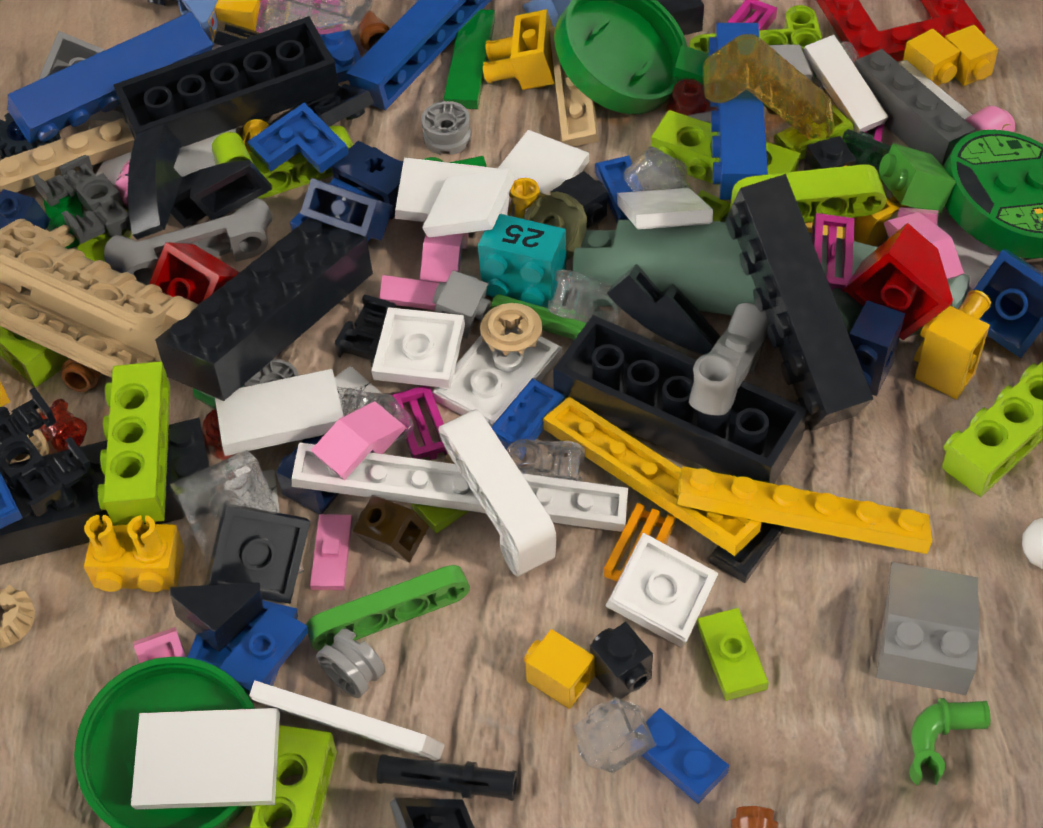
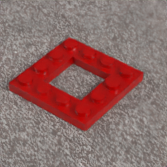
(856, 27)

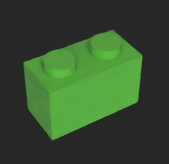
(916, 178)

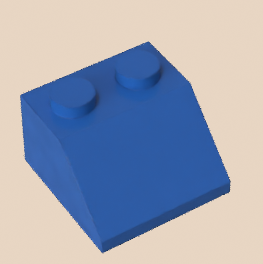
(1015, 302)

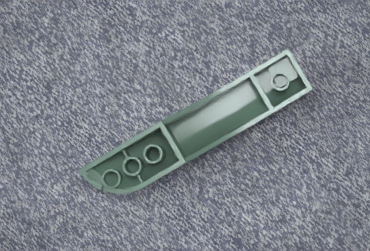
(705, 265)

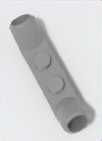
(237, 233)
(728, 363)

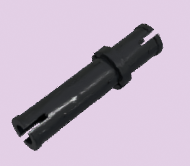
(463, 779)

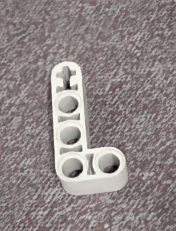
(502, 491)

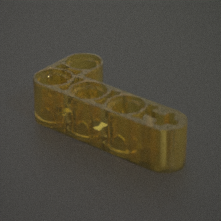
(757, 67)

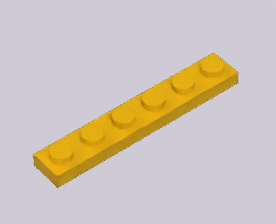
(643, 471)
(804, 509)

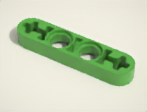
(390, 606)

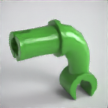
(940, 719)

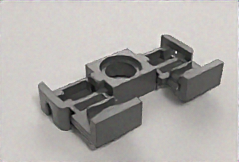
(100, 213)

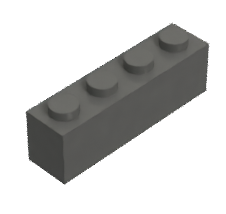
(912, 108)

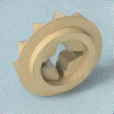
(511, 316)
(17, 617)

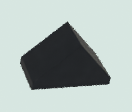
(217, 610)
(430, 813)

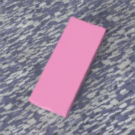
(408, 292)
(331, 552)

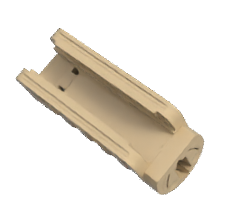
(78, 302)

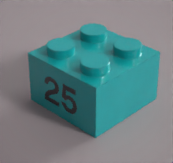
(522, 259)

